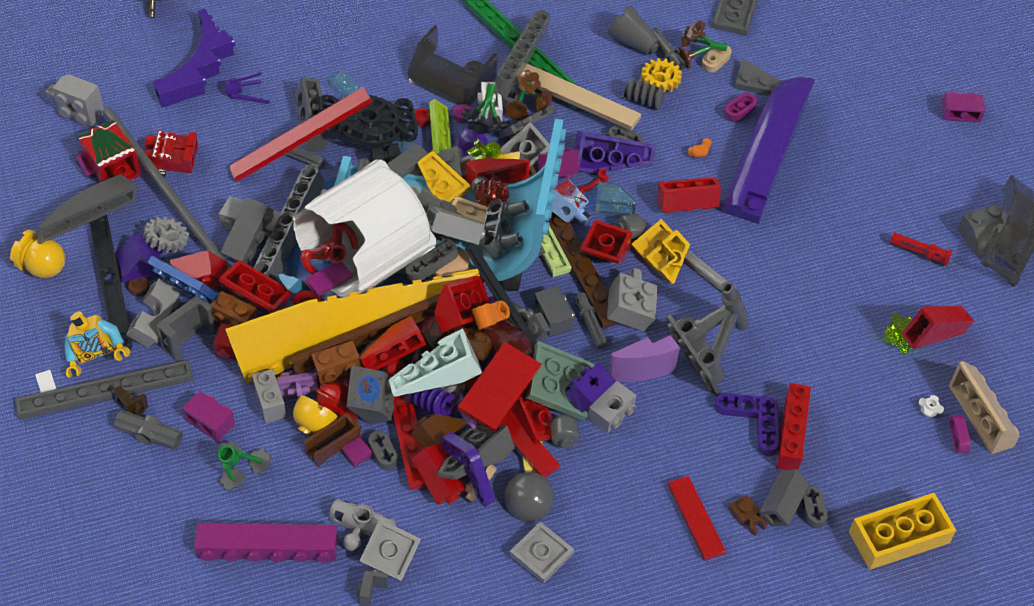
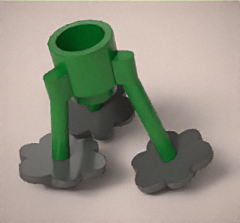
(229, 456)

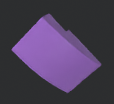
(644, 360)

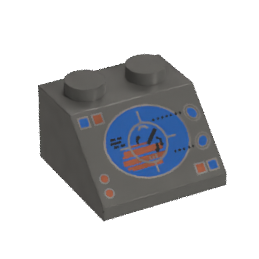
(370, 395)

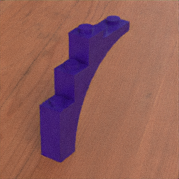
(205, 63)

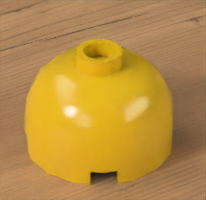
(311, 416)

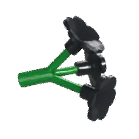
(478, 123)

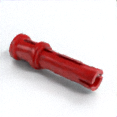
(898, 239)

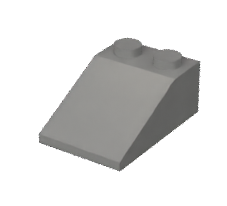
(529, 144)

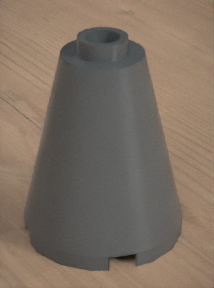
(633, 31)

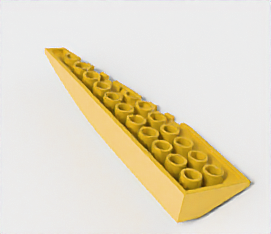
(276, 337)

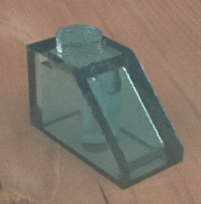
(614, 200)

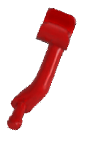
(602, 177)

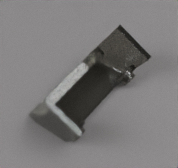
(446, 78)

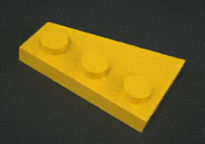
(442, 179)

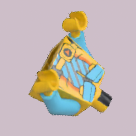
(91, 339)

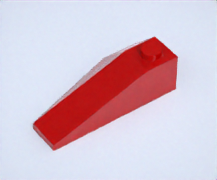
(533, 417)

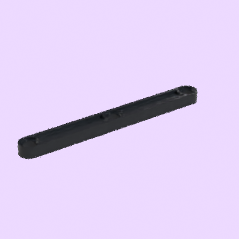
(112, 288)

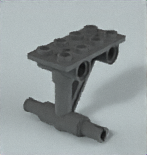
(691, 334)

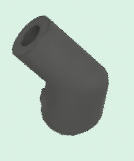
(525, 314)

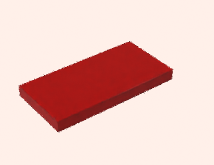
(499, 387)

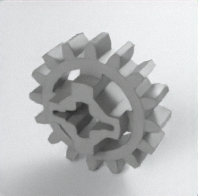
(165, 234)

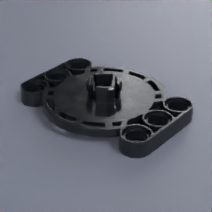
(383, 122)

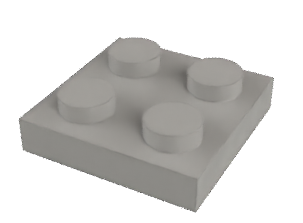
(390, 550)
(541, 552)

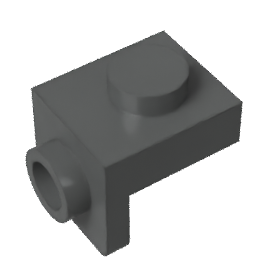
(538, 327)
(370, 580)

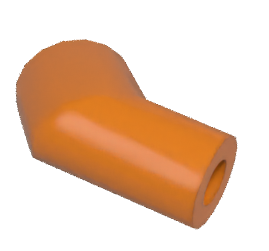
(700, 150)

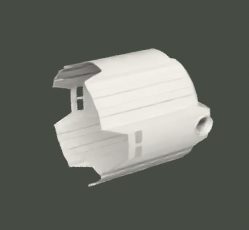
(383, 215)

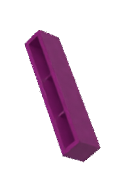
(266, 542)

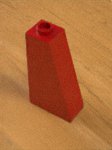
(936, 324)

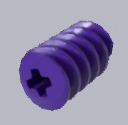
(434, 401)

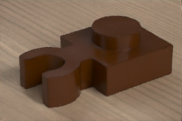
(747, 512)

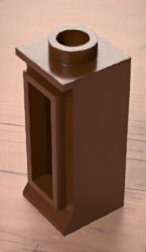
(327, 434)

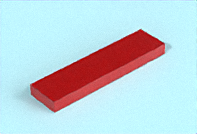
(696, 518)

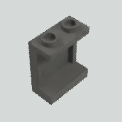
(184, 324)

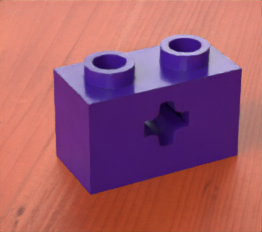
(590, 387)

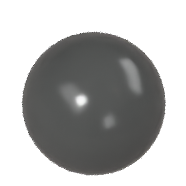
(529, 497)

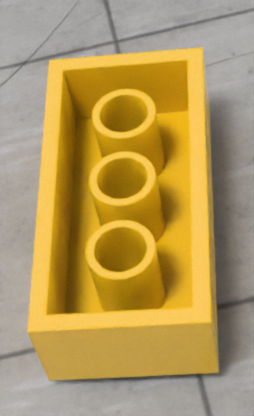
(902, 531)

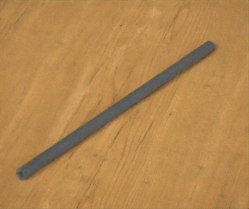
(166, 188)

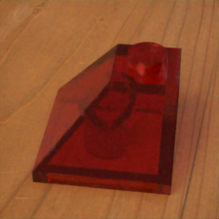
(506, 332)

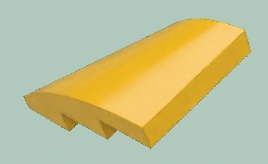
(662, 250)

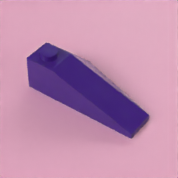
(610, 152)

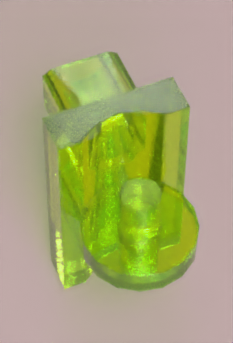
(491, 150)
(894, 330)

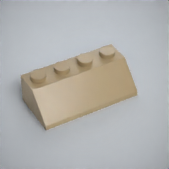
(983, 408)

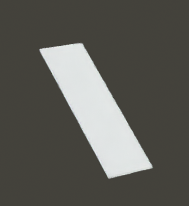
(45, 381)

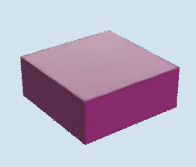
(356, 451)

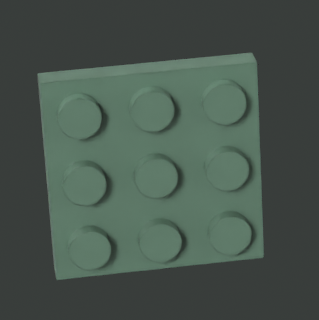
(553, 377)

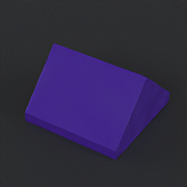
(134, 258)

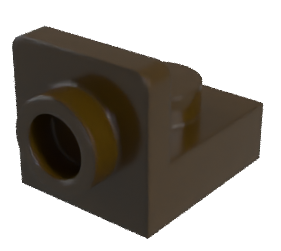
(129, 403)

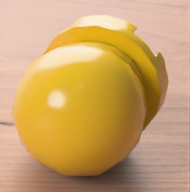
(40, 260)

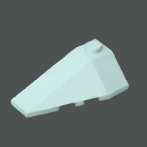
(444, 366)

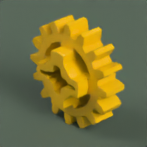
(661, 74)

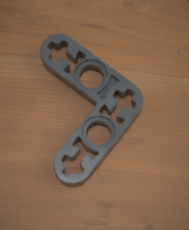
(443, 253)

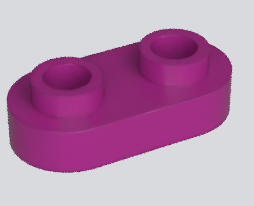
(740, 107)

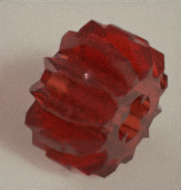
(491, 190)

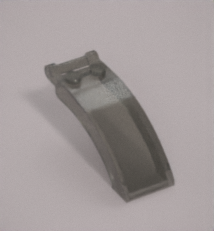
(1014, 233)

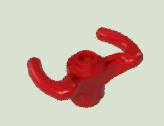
(332, 249)

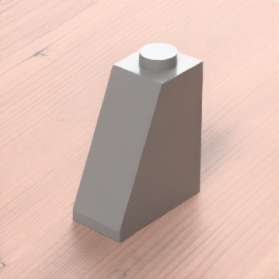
(455, 225)

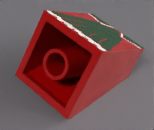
(109, 152)

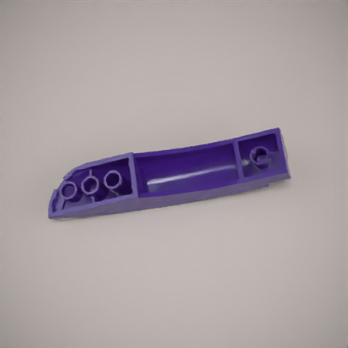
(767, 149)

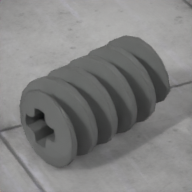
(644, 93)

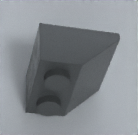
(979, 226)

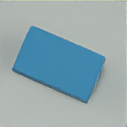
(293, 284)

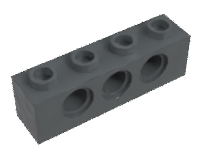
(308, 99)

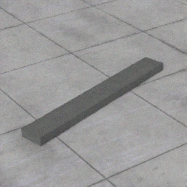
(102, 389)

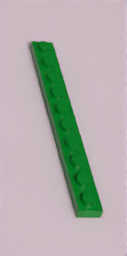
(509, 35)

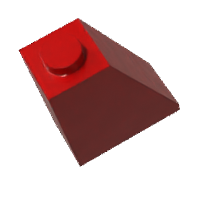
(428, 464)

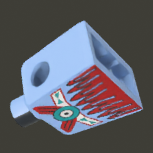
(570, 203)

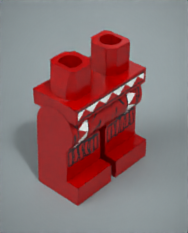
(172, 151)

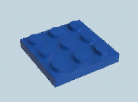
(182, 280)

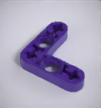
(757, 411)
(470, 457)

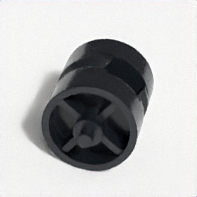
(387, 154)

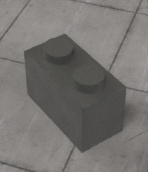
(554, 310)

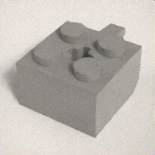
(77, 99)
(632, 300)

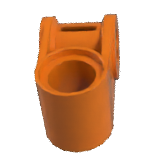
(490, 314)

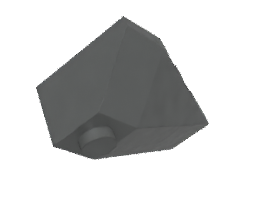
(490, 445)

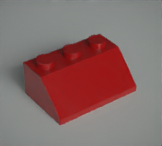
(255, 288)
(457, 302)

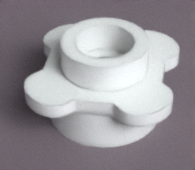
(928, 410)

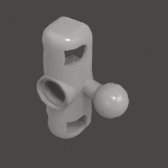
(350, 520)

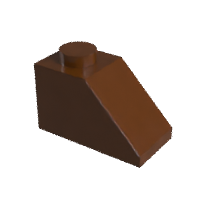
(433, 428)

